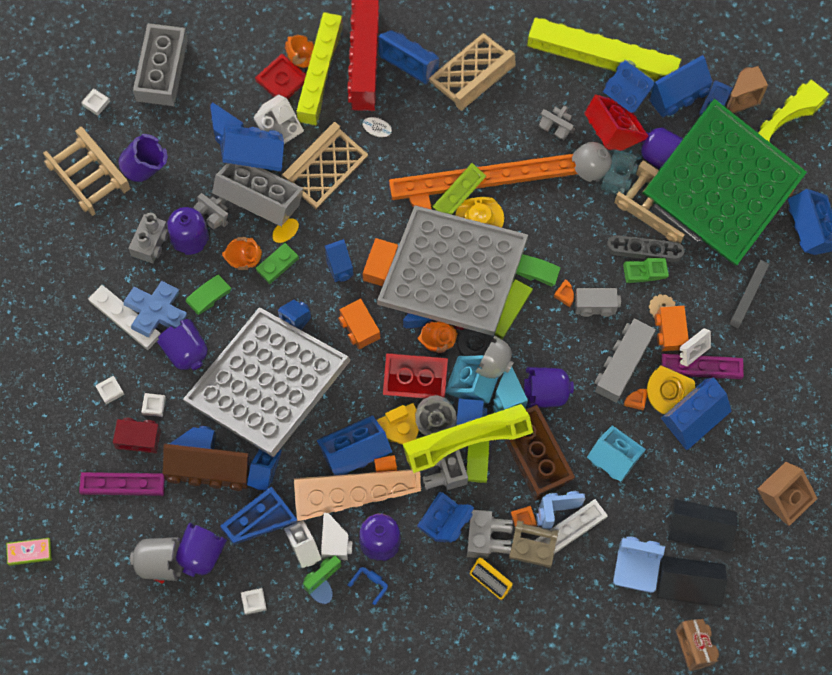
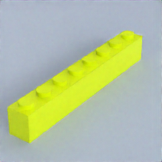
(597, 49)

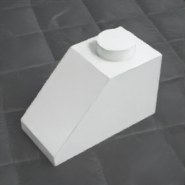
(334, 540)
(303, 544)

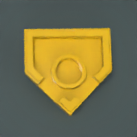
(400, 424)

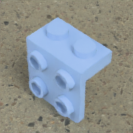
(553, 502)
(638, 564)

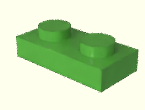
(277, 263)
(328, 568)

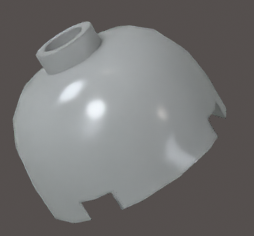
(592, 161)
(496, 359)
(435, 415)

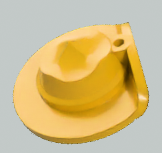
(482, 210)
(667, 388)

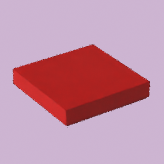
(281, 77)

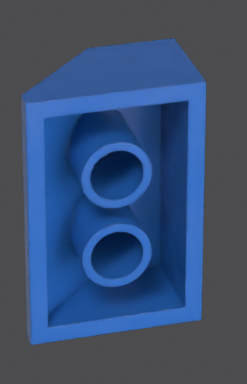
(408, 55)
(681, 87)
(252, 147)
(812, 221)
(698, 412)
(354, 446)

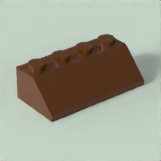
(540, 458)
(206, 467)

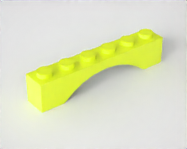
(313, 88)
(804, 103)
(500, 425)

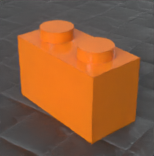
(379, 262)
(359, 324)
(672, 327)

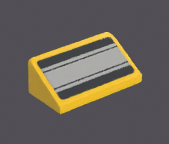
(491, 578)

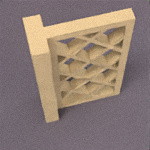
(486, 78)
(313, 153)

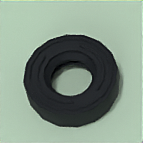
(463, 338)

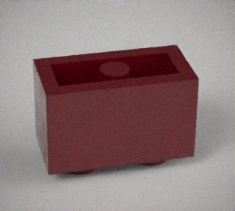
(136, 435)

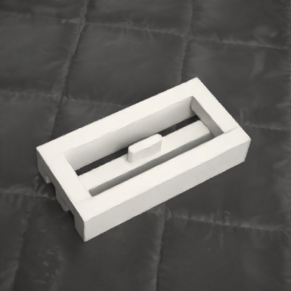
(695, 347)

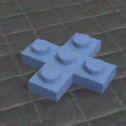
(154, 308)

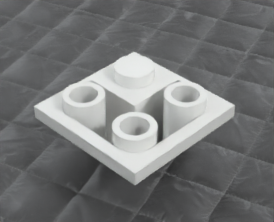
(278, 116)

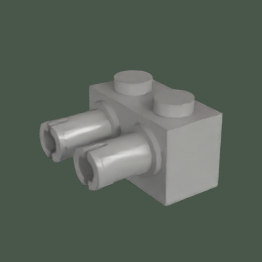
(149, 238)
(451, 473)
(479, 539)

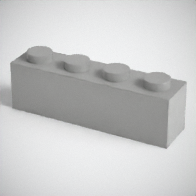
(625, 360)

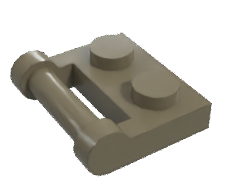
(530, 550)

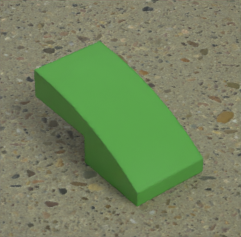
(538, 269)
(647, 270)
(207, 294)

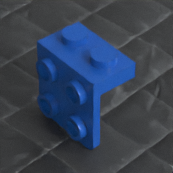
(629, 86)
(445, 519)

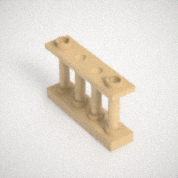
(95, 154)
(624, 202)

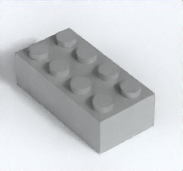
(160, 64)
(258, 192)

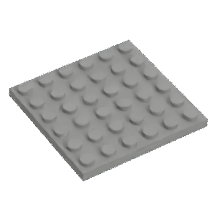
(453, 270)
(266, 381)

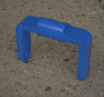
(373, 577)

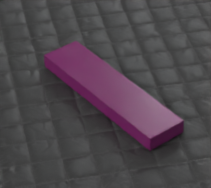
(706, 366)
(122, 484)

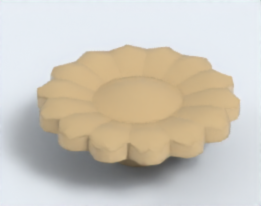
(660, 301)

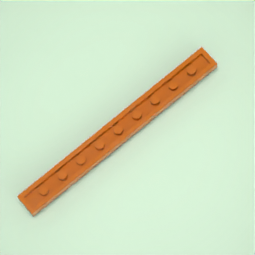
(495, 175)

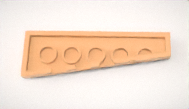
(338, 492)

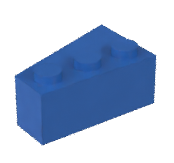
(258, 518)

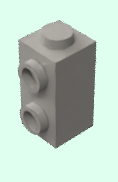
(597, 301)

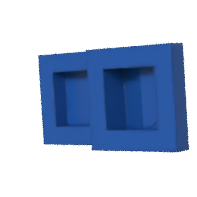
(719, 92)

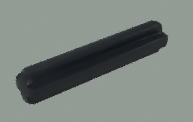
(666, 217)

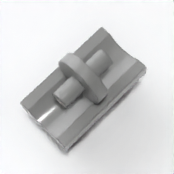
(549, 119)
(214, 208)

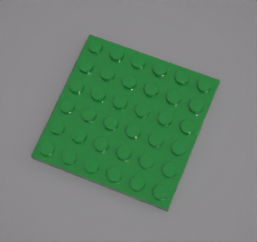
(724, 182)

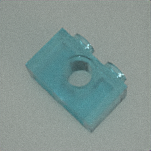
(621, 162)

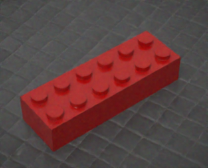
(363, 54)

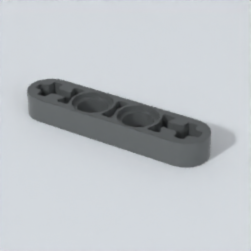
(645, 245)
(749, 294)

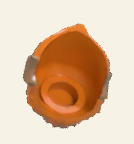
(299, 50)
(242, 253)
(438, 336)

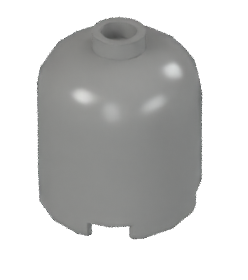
(156, 559)

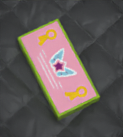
(28, 551)

